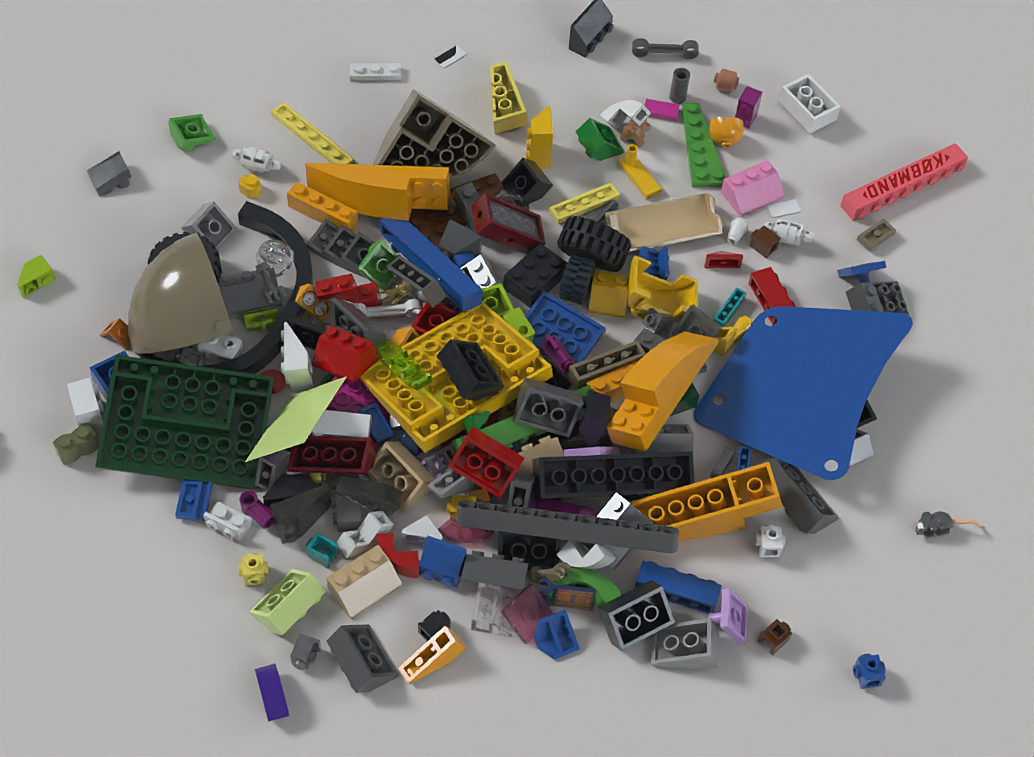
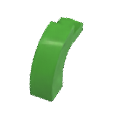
(588, 578)

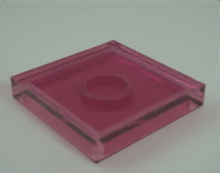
(525, 612)

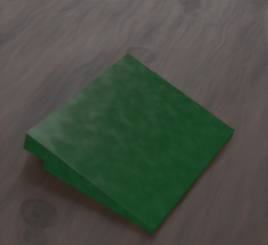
(184, 422)

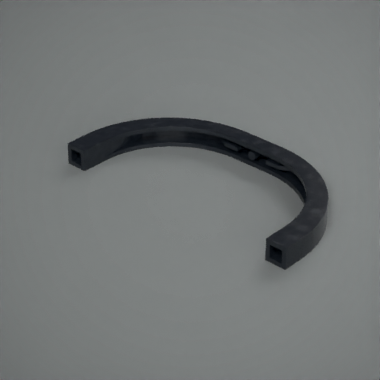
(275, 227)

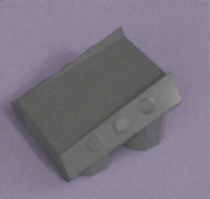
(110, 174)

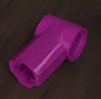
(257, 510)

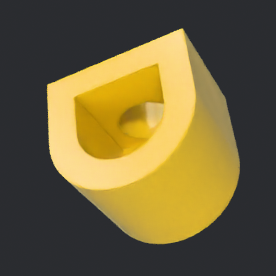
(250, 186)

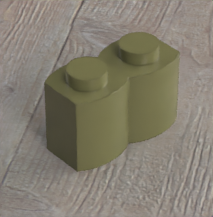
(76, 444)

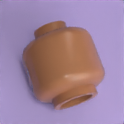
(726, 80)

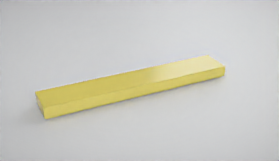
(311, 135)

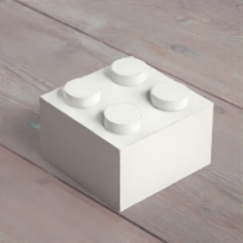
(87, 403)

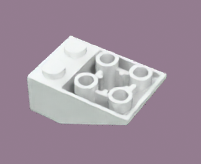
(296, 363)

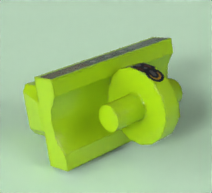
(261, 318)

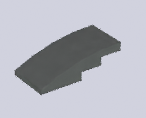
(340, 246)

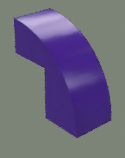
(272, 692)

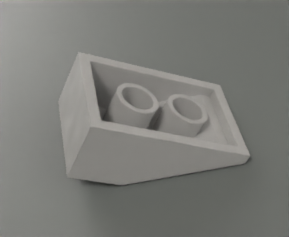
(686, 645)

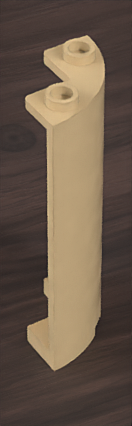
(667, 221)

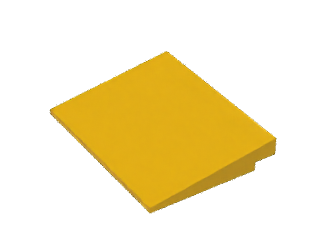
(438, 409)

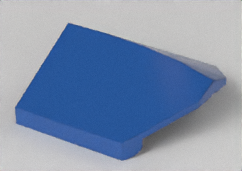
(555, 635)

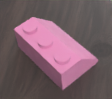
(753, 188)

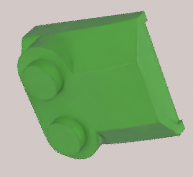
(190, 131)
(375, 265)

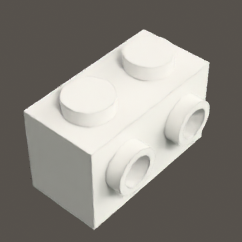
(221, 348)

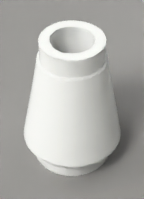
(737, 230)

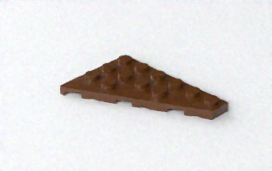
(434, 222)

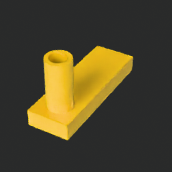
(638, 174)

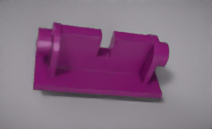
(555, 349)

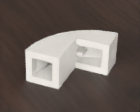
(620, 111)
(363, 538)
(577, 556)

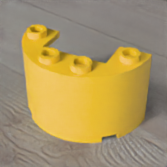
(652, 292)

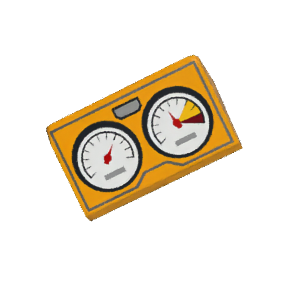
(308, 300)

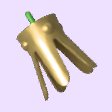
(398, 293)

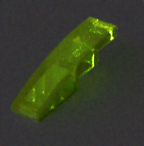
(402, 365)

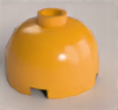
(726, 131)

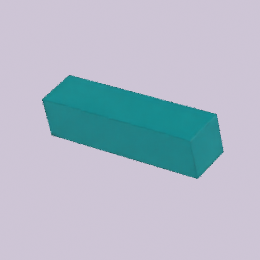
(730, 307)

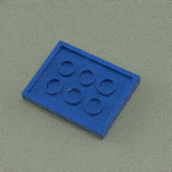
(572, 328)

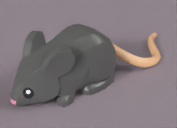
(938, 523)

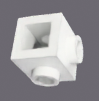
(770, 541)

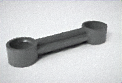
(665, 48)

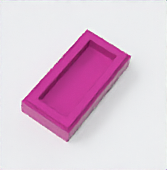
(662, 109)

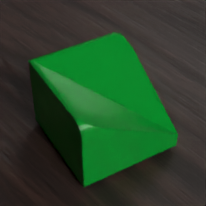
(478, 420)

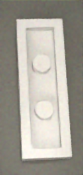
(375, 71)

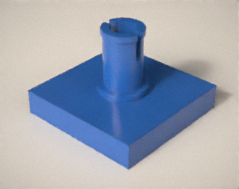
(862, 270)

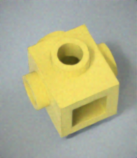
(253, 569)

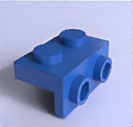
(659, 262)

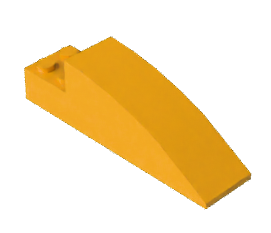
(382, 189)
(656, 388)
(714, 504)

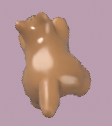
(635, 132)

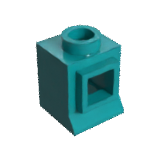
(320, 541)

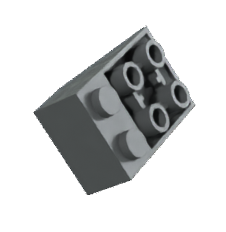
(877, 297)

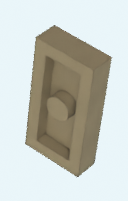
(876, 234)

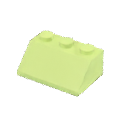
(288, 601)

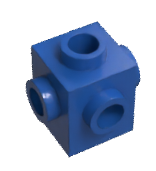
(869, 671)

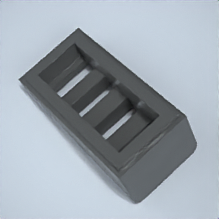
(428, 460)

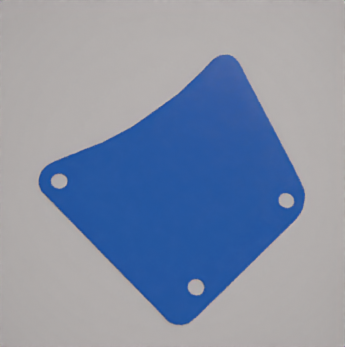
(803, 383)

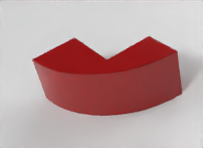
(404, 562)

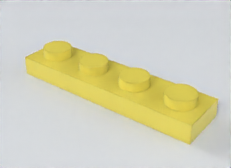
(584, 202)

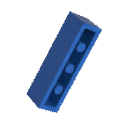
(681, 587)

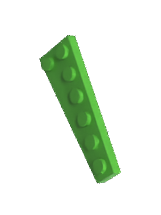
(702, 156)

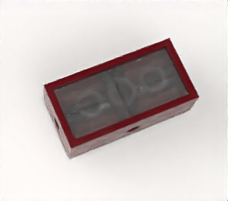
(507, 223)

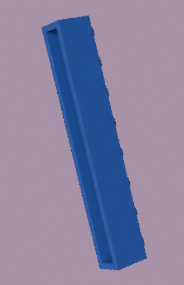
(430, 259)

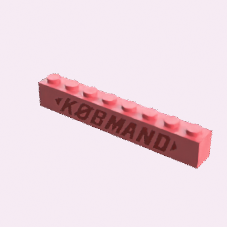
(904, 181)

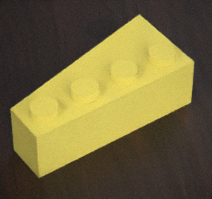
(506, 101)

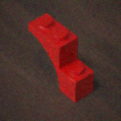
(345, 288)

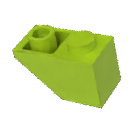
(35, 275)

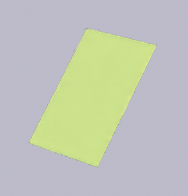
(296, 419)

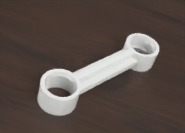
(410, 309)

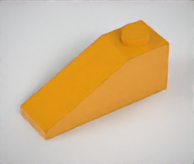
(433, 655)

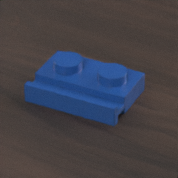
(193, 500)

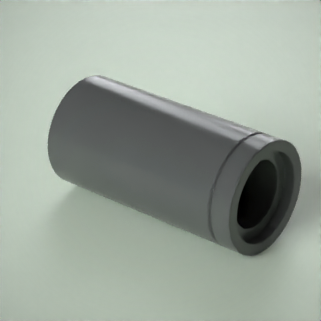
(679, 85)

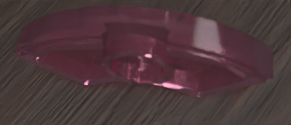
(455, 533)

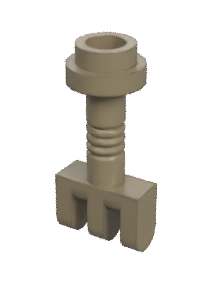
(537, 573)

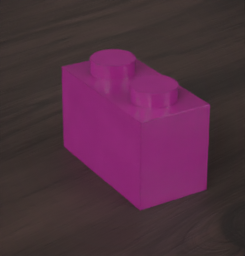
(748, 106)

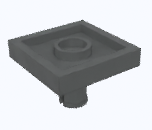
(698, 323)

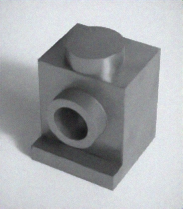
(304, 651)

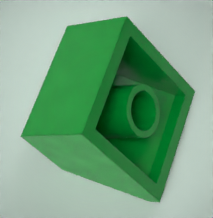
(598, 140)

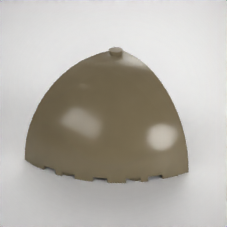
(432, 137)
(177, 300)

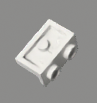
(227, 520)

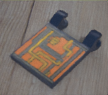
(568, 596)

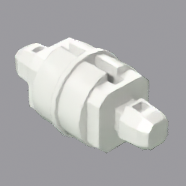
(257, 154)
(790, 231)

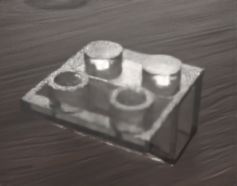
(487, 608)

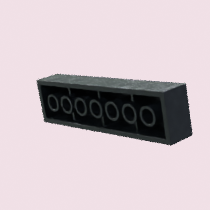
(611, 474)

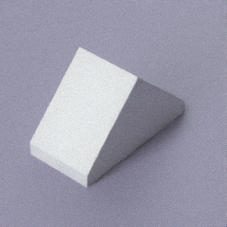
(418, 532)

